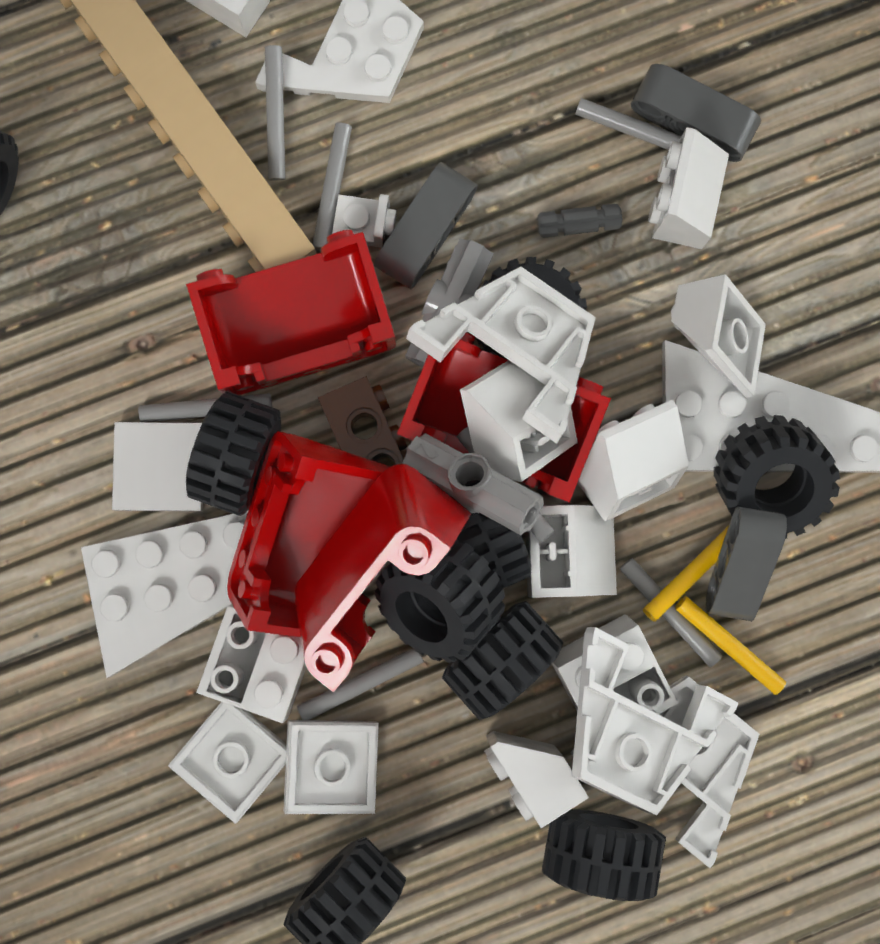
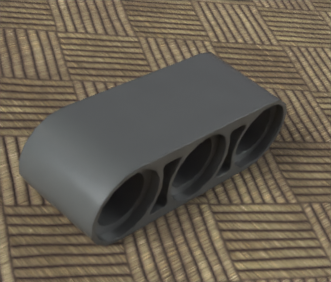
(681, 102)
(425, 225)
(745, 563)

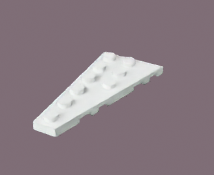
(715, 408)

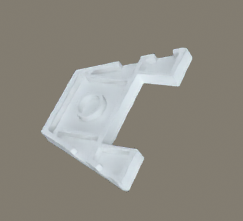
(360, 54)
(527, 326)
(629, 746)
(713, 776)

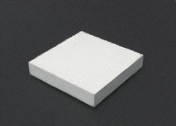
(152, 466)
(231, 760)
(331, 767)

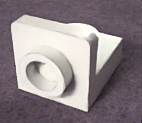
(365, 216)

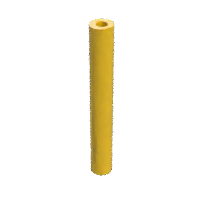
(685, 579)
(730, 645)

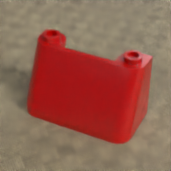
(292, 317)
(440, 413)
(293, 514)
(396, 521)

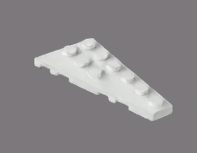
(158, 585)

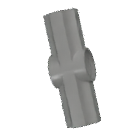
(458, 283)
(494, 494)

